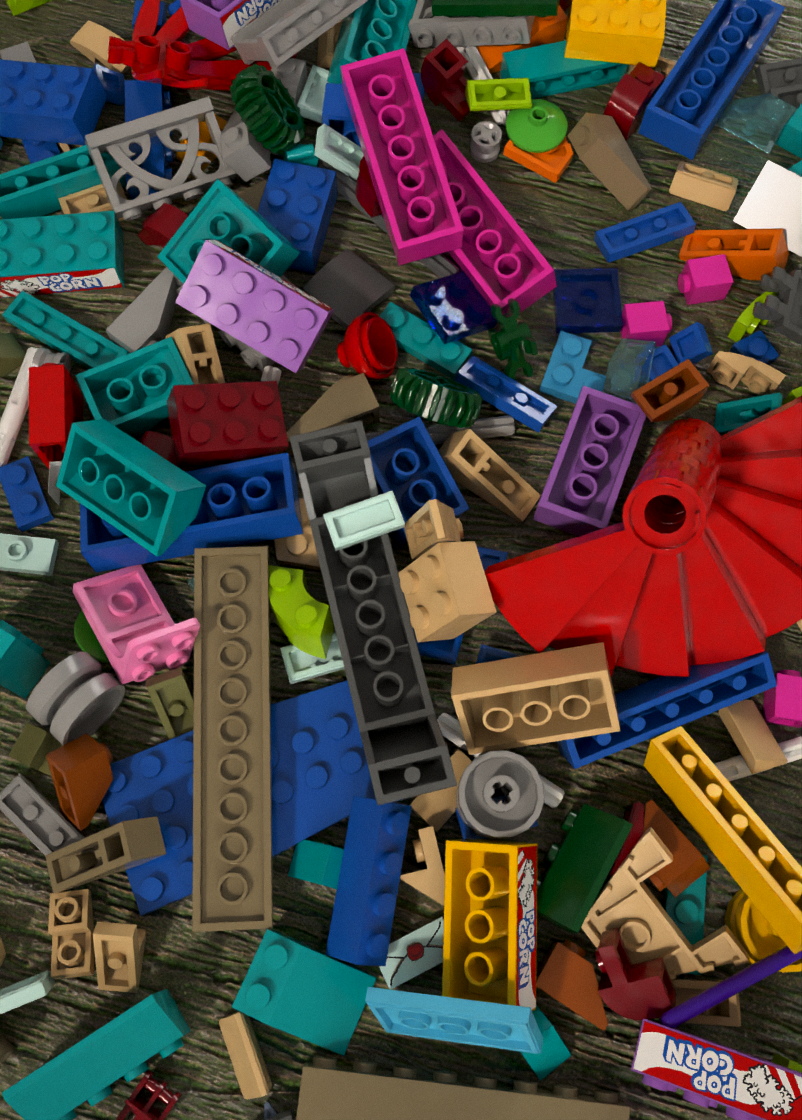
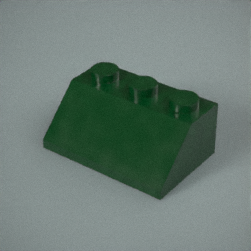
(579, 865)

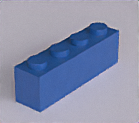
(140, 101)
(368, 882)

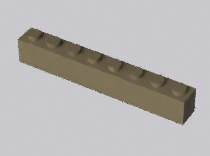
(372, 1094)

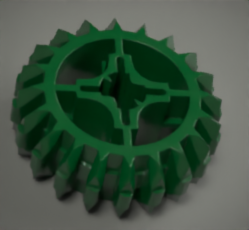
(267, 109)
(436, 397)

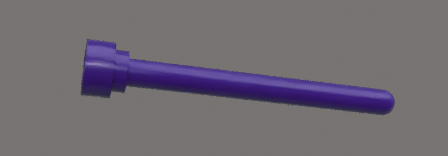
(729, 987)

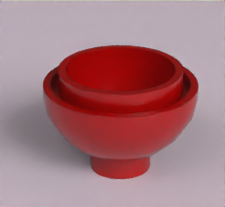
(369, 347)

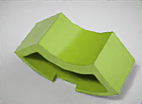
(298, 614)

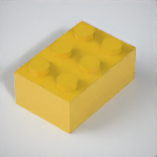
(616, 31)

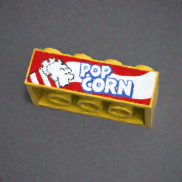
(490, 921)

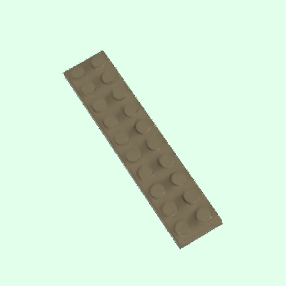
(232, 741)

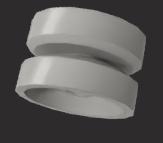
(75, 697)
(516, 780)

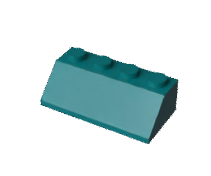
(371, 31)
(128, 484)
(100, 1060)

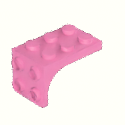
(134, 624)

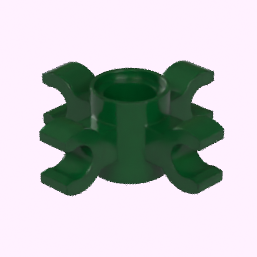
(512, 340)

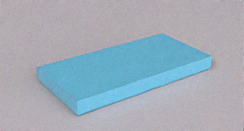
(456, 1020)

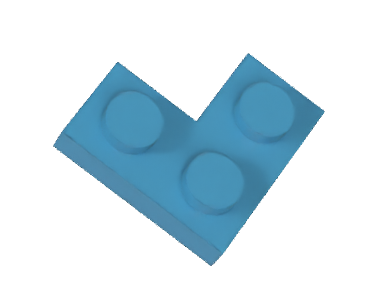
(565, 372)

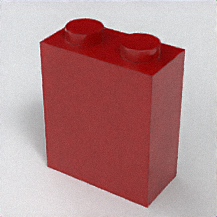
(53, 408)

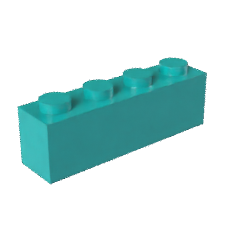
(553, 74)
(37, 186)

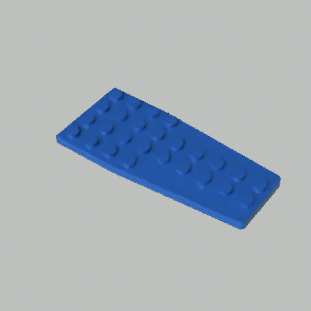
(314, 776)

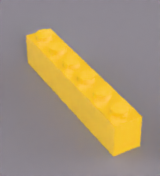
(730, 830)

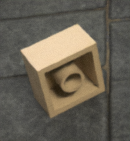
(446, 591)

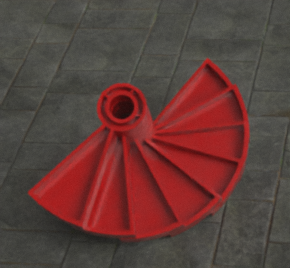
(692, 569)

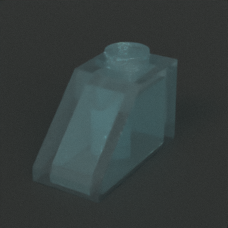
(757, 119)
(629, 368)

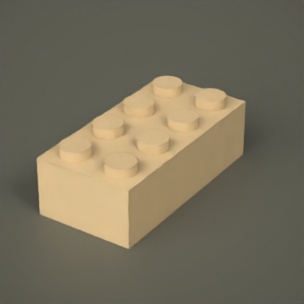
(535, 699)

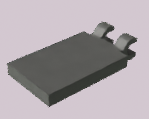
(787, 306)

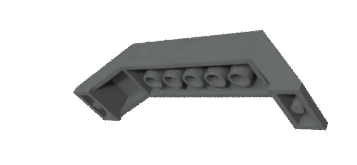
(372, 623)

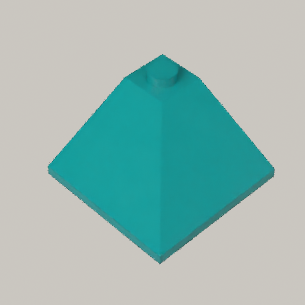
(234, 223)

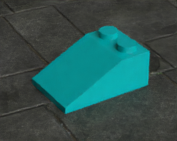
(135, 387)
(303, 992)

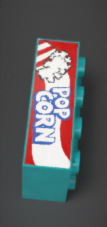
(61, 254)

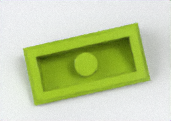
(498, 94)

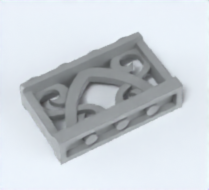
(289, 28)
(467, 30)
(160, 124)

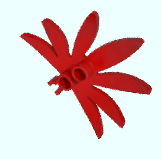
(171, 61)

